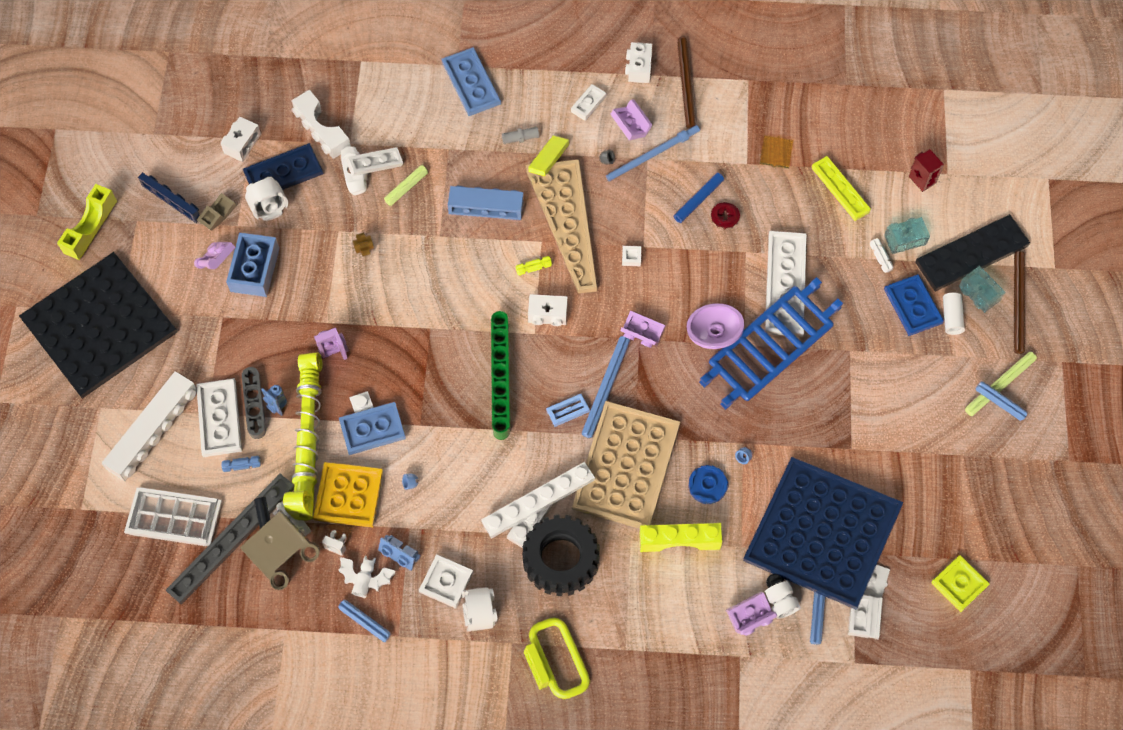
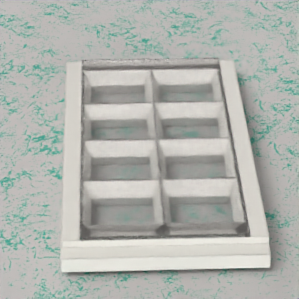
(173, 516)

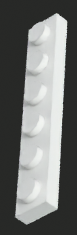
(537, 500)

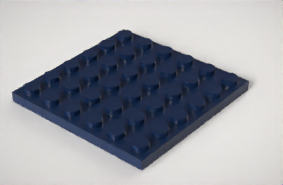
(823, 532)

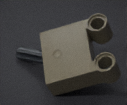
(275, 543)

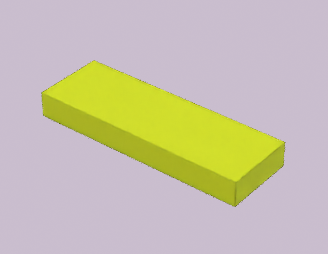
(548, 155)

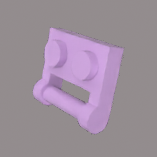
(215, 256)

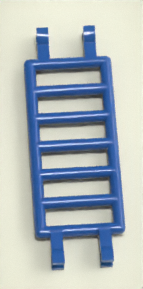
(787, 359)

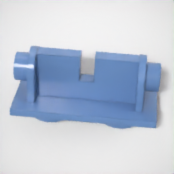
(275, 399)
(391, 548)

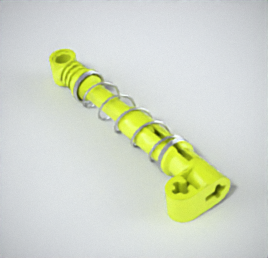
(301, 501)

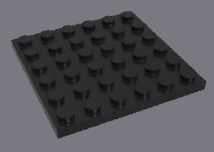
(98, 324)

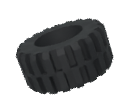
(551, 531)

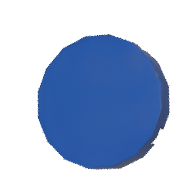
(708, 484)

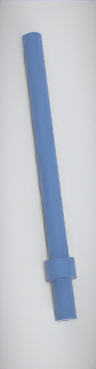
(681, 137)

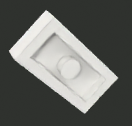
(588, 102)

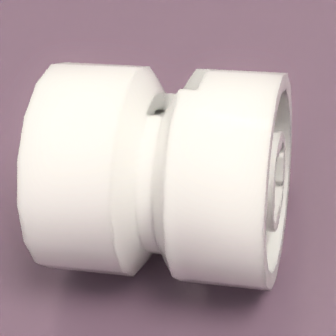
(782, 598)

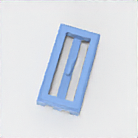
(556, 422)

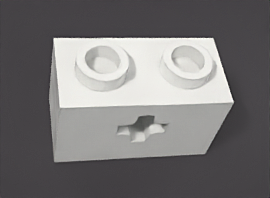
(240, 139)
(541, 303)

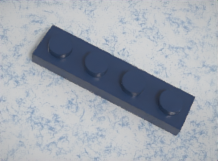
(165, 194)

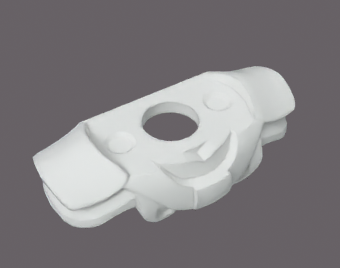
(357, 183)

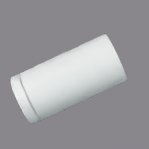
(953, 313)

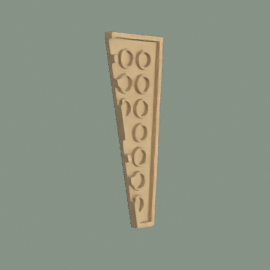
(564, 208)

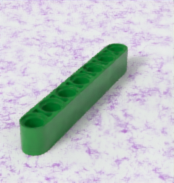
(500, 366)

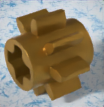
(363, 244)

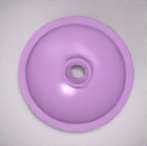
(715, 326)

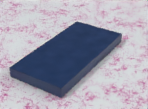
(286, 168)

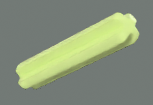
(405, 185)

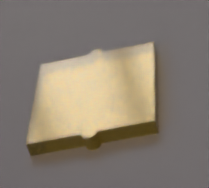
(776, 152)

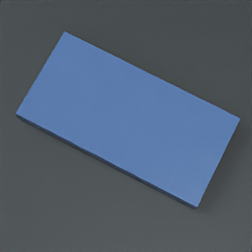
(471, 81)

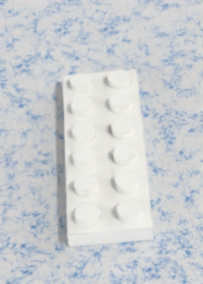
(785, 270)

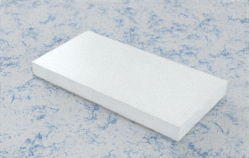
(219, 417)

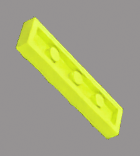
(841, 188)

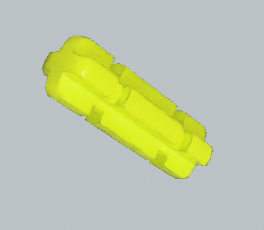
(533, 265)

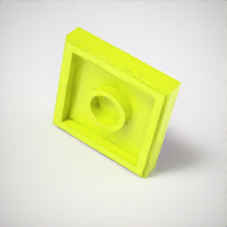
(960, 583)

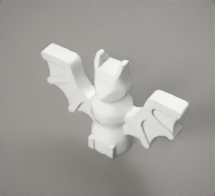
(364, 580)

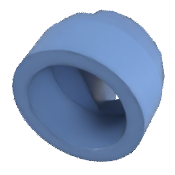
(741, 452)
(409, 481)

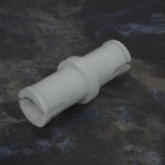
(520, 135)

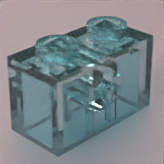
(906, 235)
(981, 289)

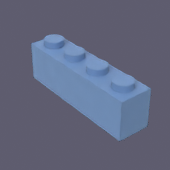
(485, 202)

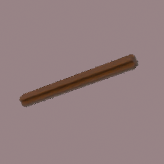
(686, 82)
(1019, 302)

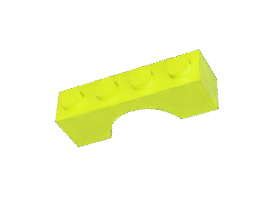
(98, 206)
(659, 537)

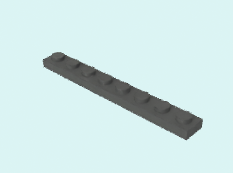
(226, 542)

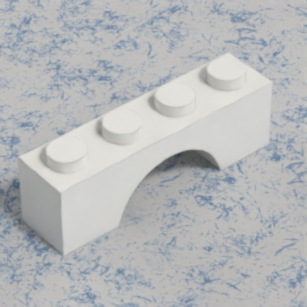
(332, 138)

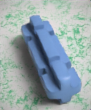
(241, 463)

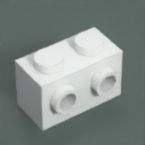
(639, 62)

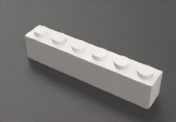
(150, 426)

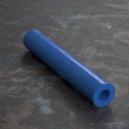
(698, 198)

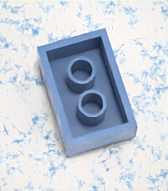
(253, 264)

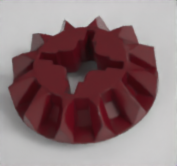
(731, 211)

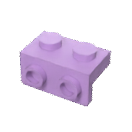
(632, 120)
(643, 329)
(331, 342)
(751, 614)

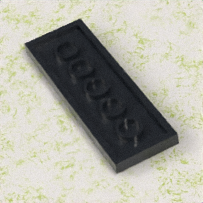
(976, 249)

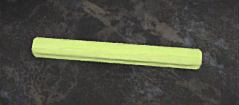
(1002, 382)

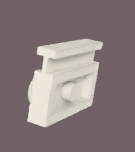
(866, 619)

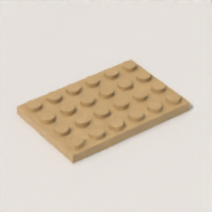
(628, 465)

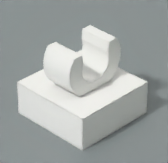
(335, 545)

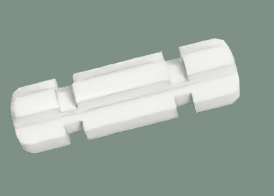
(881, 255)

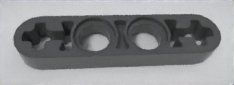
(253, 402)

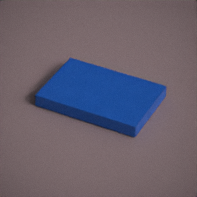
(913, 305)

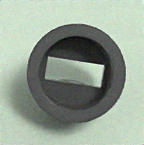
(607, 157)

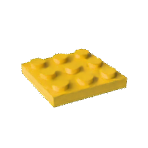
(348, 494)

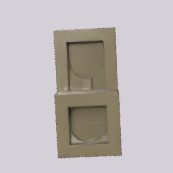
(217, 213)

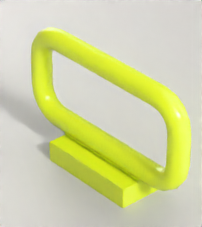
(540, 665)

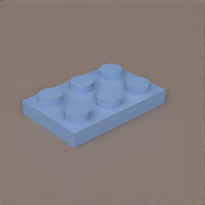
(372, 428)

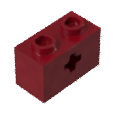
(926, 170)

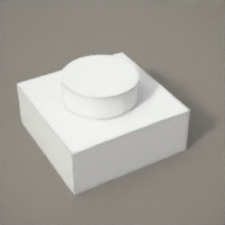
(631, 256)
(361, 402)

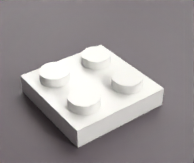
(446, 581)

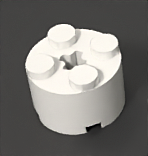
(266, 199)
(478, 609)

